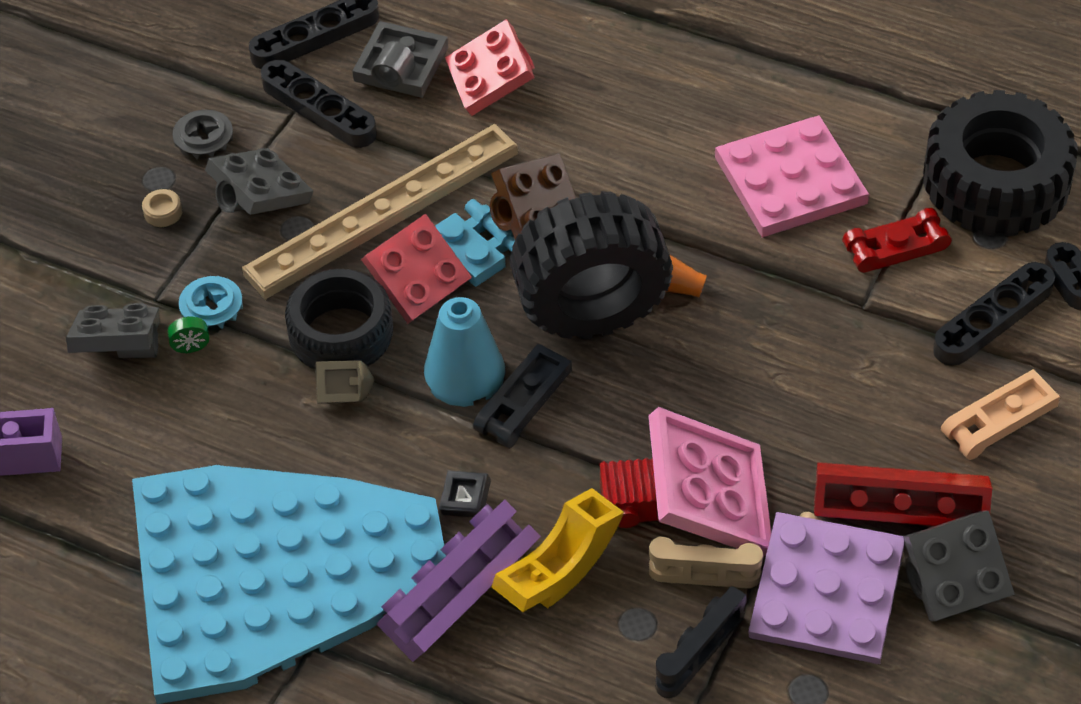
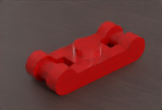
(897, 241)

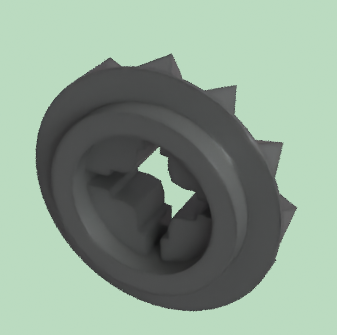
(211, 122)

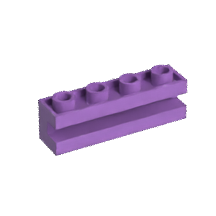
(456, 581)

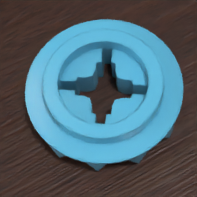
(220, 291)

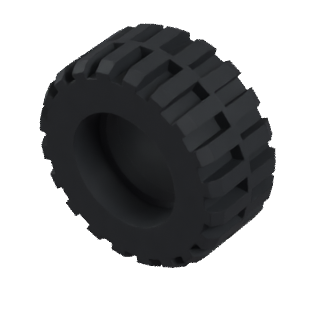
(995, 198)
(591, 265)

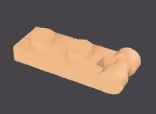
(1000, 413)

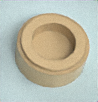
(162, 208)

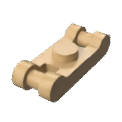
(705, 564)

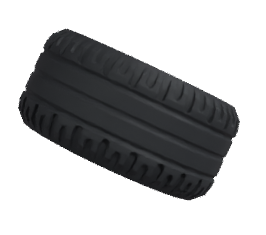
(333, 291)

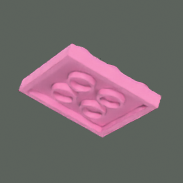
(791, 176)
(709, 481)

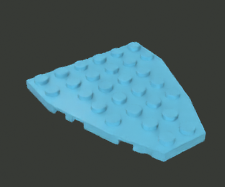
(267, 568)

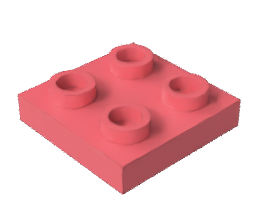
(490, 67)
(416, 268)

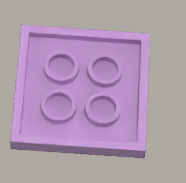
(827, 587)

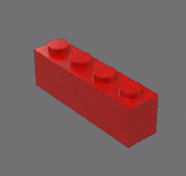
(898, 494)

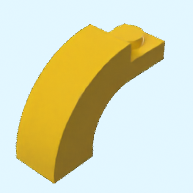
(564, 556)

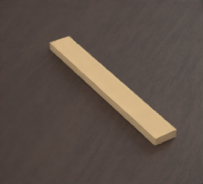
(379, 211)

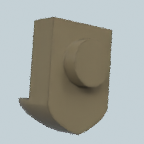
(342, 382)

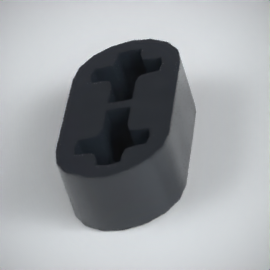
(1066, 277)

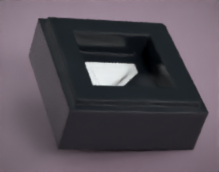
(464, 493)

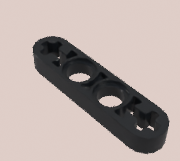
(359, 15)
(313, 107)
(997, 315)

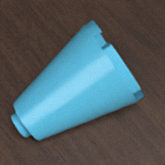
(463, 355)

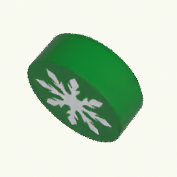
(188, 334)

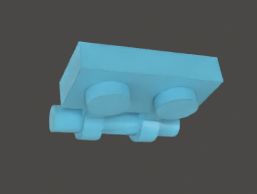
(477, 254)

